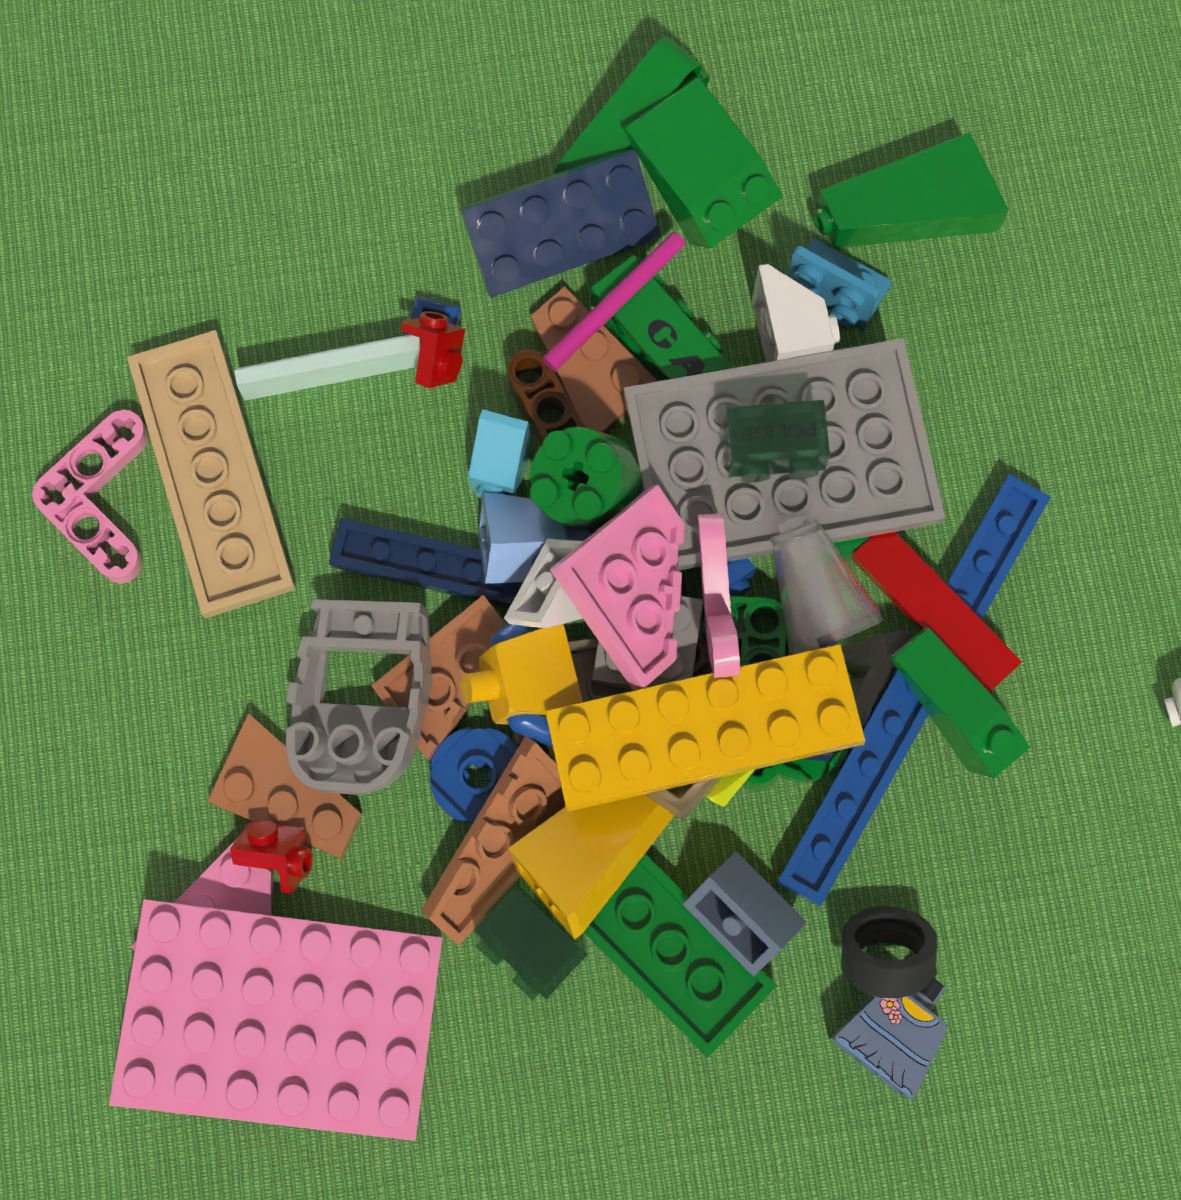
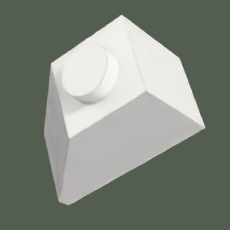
(541, 598)

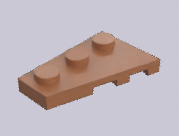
(597, 370)
(453, 653)
(263, 788)

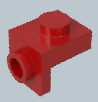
(439, 348)
(275, 848)

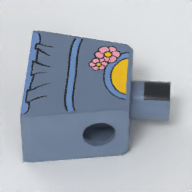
(895, 1038)

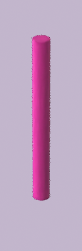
(613, 301)

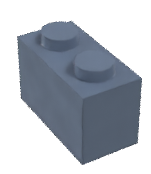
(744, 913)

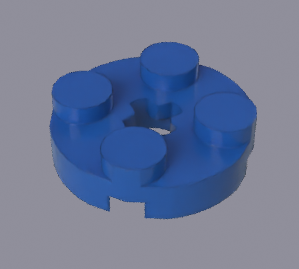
(452, 760)

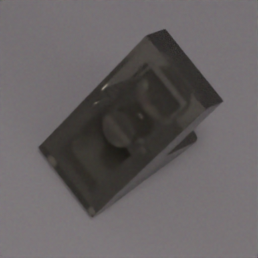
(872, 668)

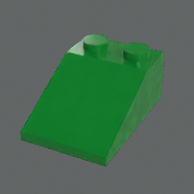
(702, 164)

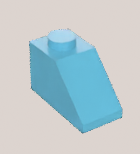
(499, 454)

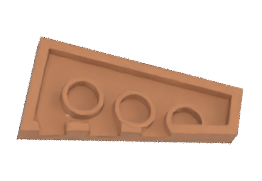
(483, 865)

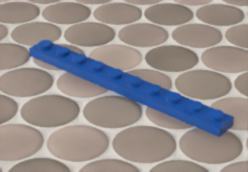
(899, 712)

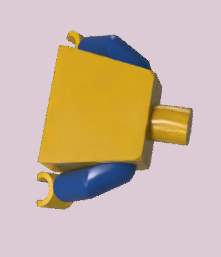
(524, 677)

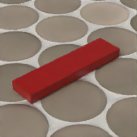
(934, 605)

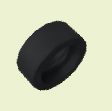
(889, 977)

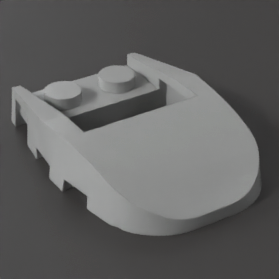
(357, 745)

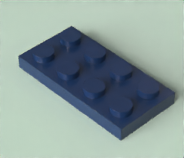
(560, 222)

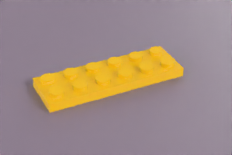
(704, 728)

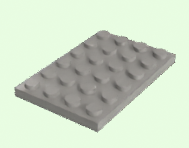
(877, 466)

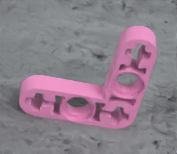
(77, 502)
(719, 625)

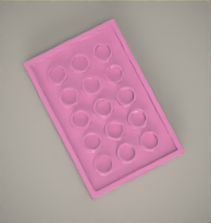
(277, 1021)

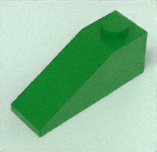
(959, 705)

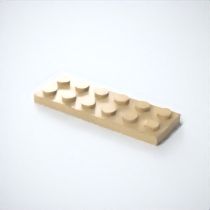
(210, 474)

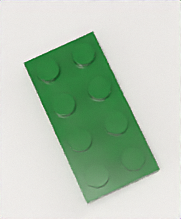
(676, 958)

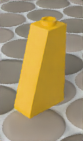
(586, 854)

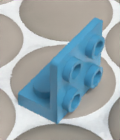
(847, 286)

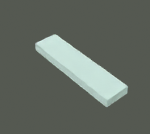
(328, 367)

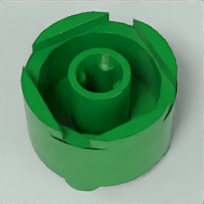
(560, 472)

